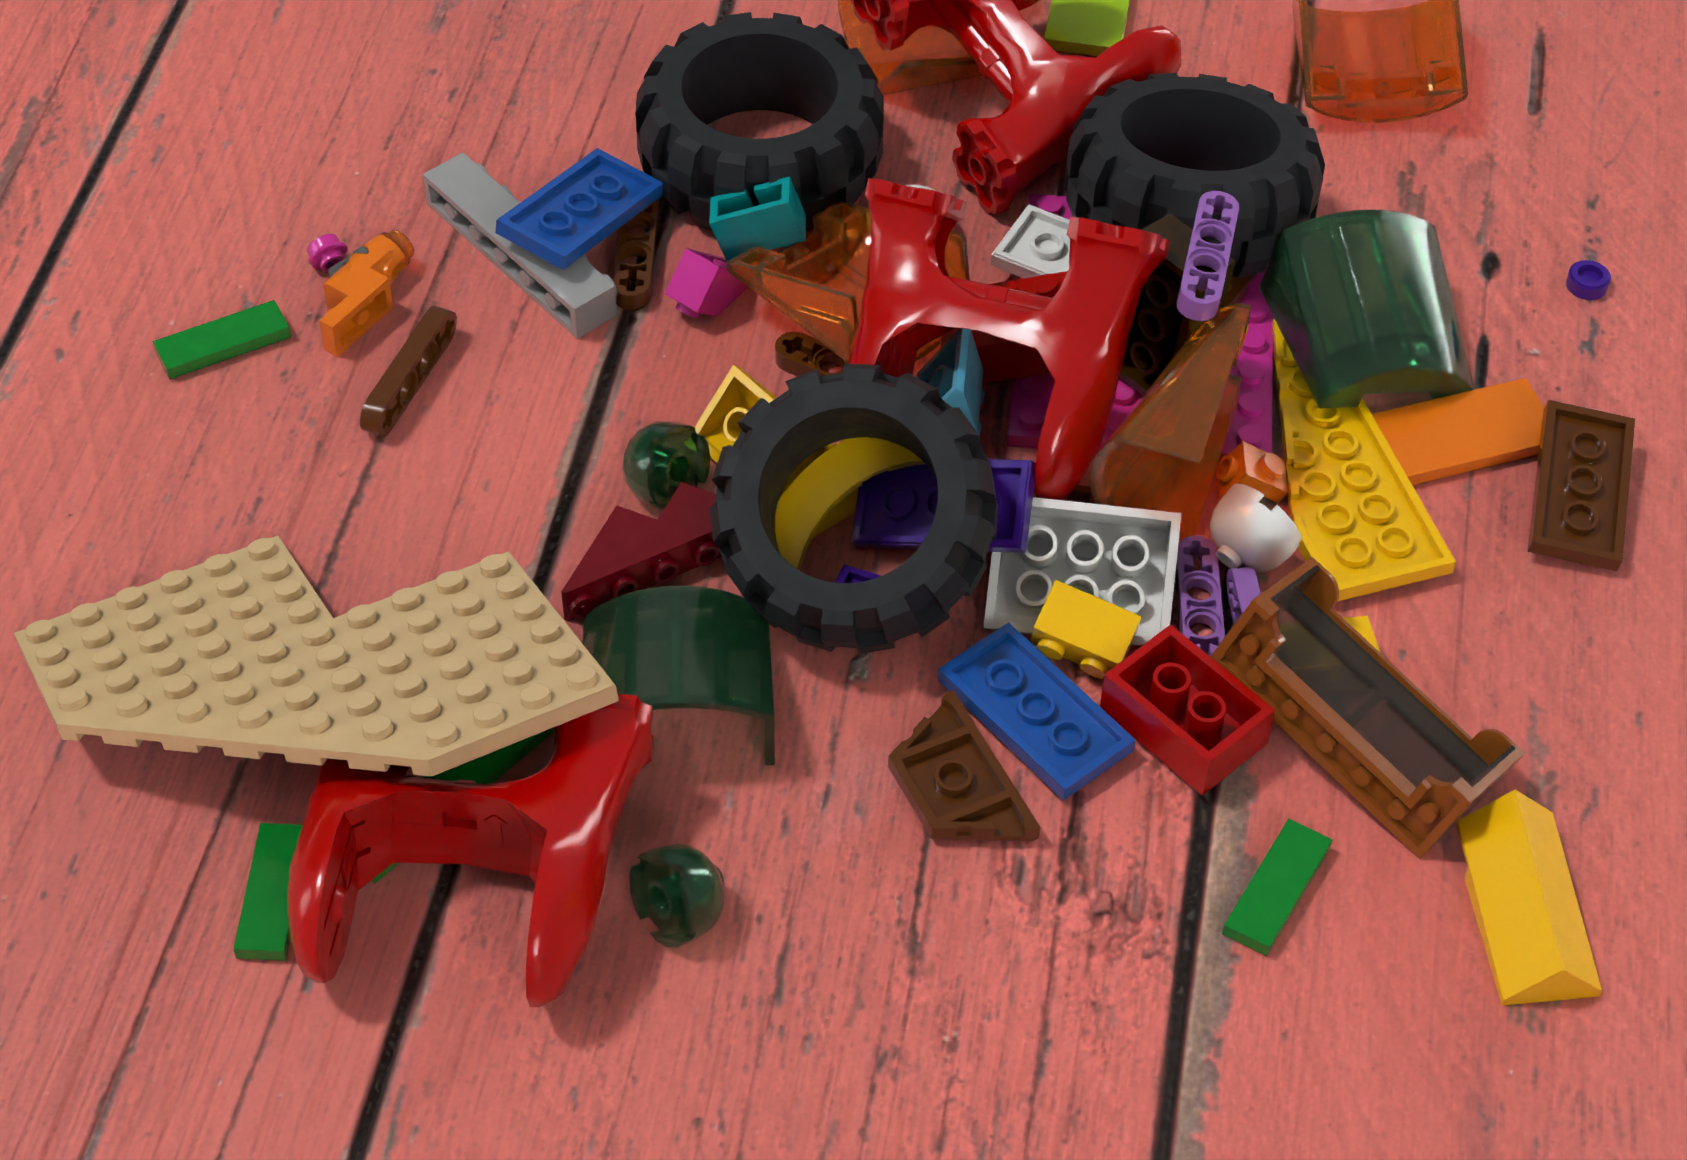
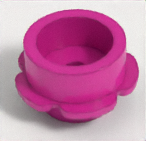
(326, 252)

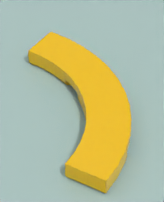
(826, 484)

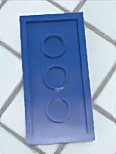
(579, 208)
(1036, 710)

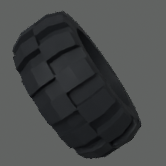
(759, 67)
(1174, 138)
(828, 410)

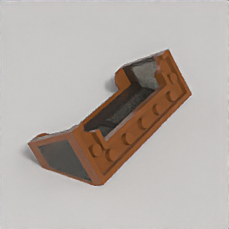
(1361, 711)

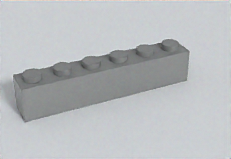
(473, 202)

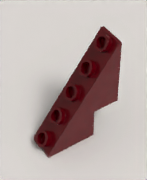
(643, 551)

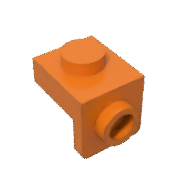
(1255, 469)

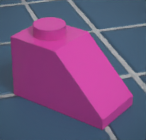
(703, 284)

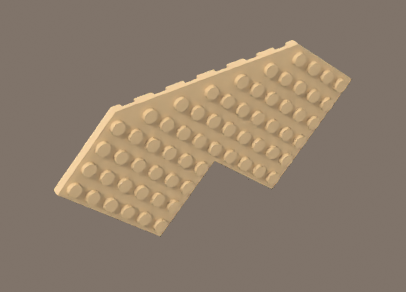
(259, 665)

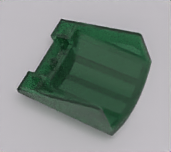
(1367, 307)
(687, 651)

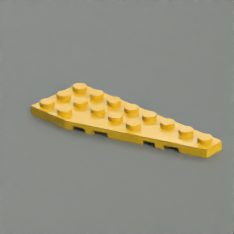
(1351, 492)

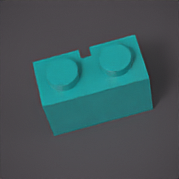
(771, 225)

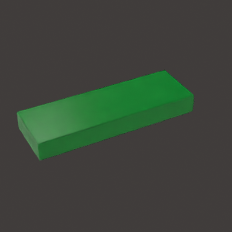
(221, 339)
(1277, 887)
(264, 914)

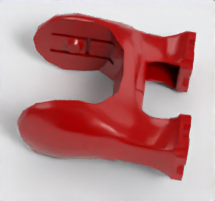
(1039, 85)
(1076, 332)
(539, 826)

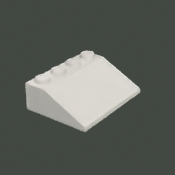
(1096, 548)

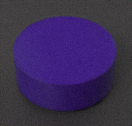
(1588, 280)

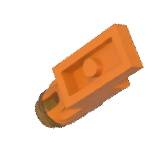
(361, 289)

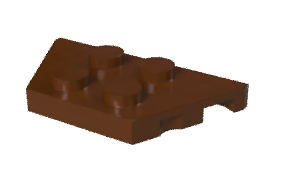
(959, 781)

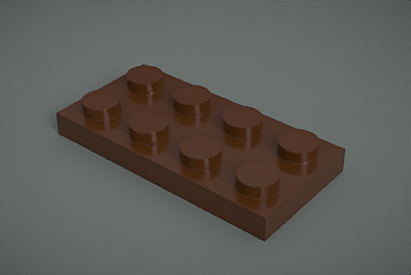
(1582, 485)

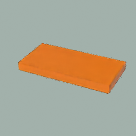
(1464, 430)

